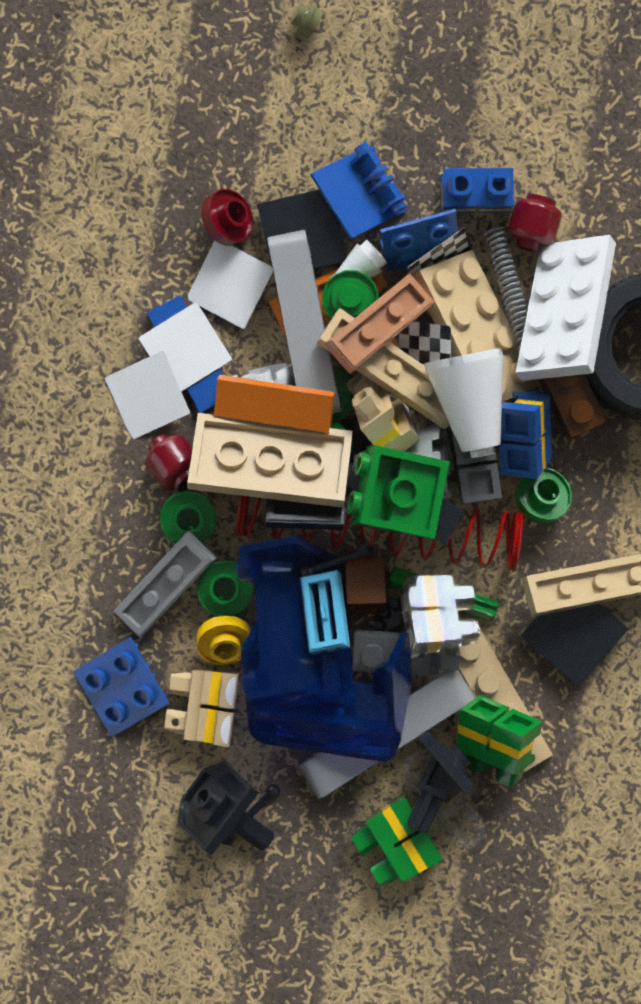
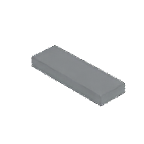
(164, 584)

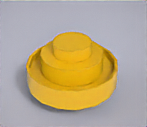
(221, 639)

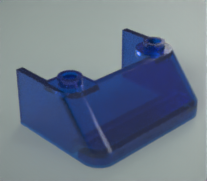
(364, 730)

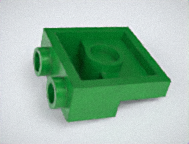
(398, 491)

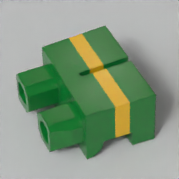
(497, 738)
(404, 858)

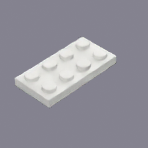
(566, 308)

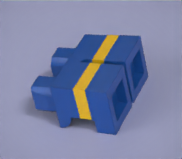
(480, 188)
(525, 435)

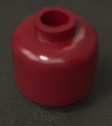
(534, 222)
(170, 461)

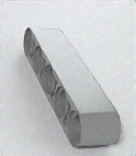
(302, 312)
(425, 709)

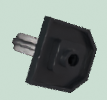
(441, 782)
(219, 806)

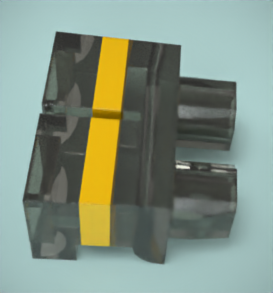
(432, 617)

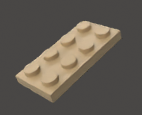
(473, 313)
(269, 461)

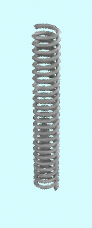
(506, 262)

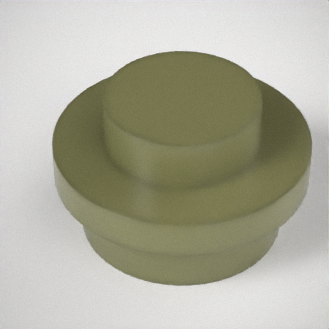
(306, 19)

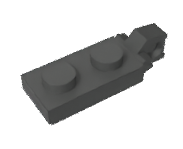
(375, 648)

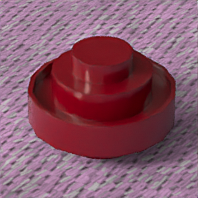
(227, 217)

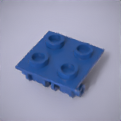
(360, 191)
(413, 239)
(121, 687)

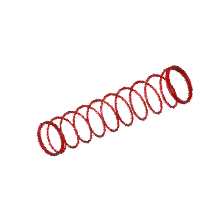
(513, 536)

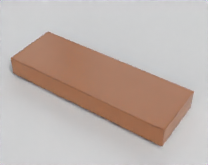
(379, 323)

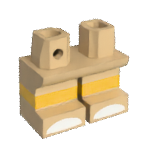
(382, 421)
(200, 722)

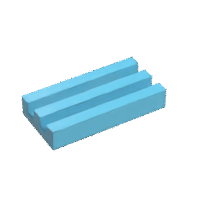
(330, 644)

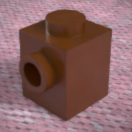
(365, 586)

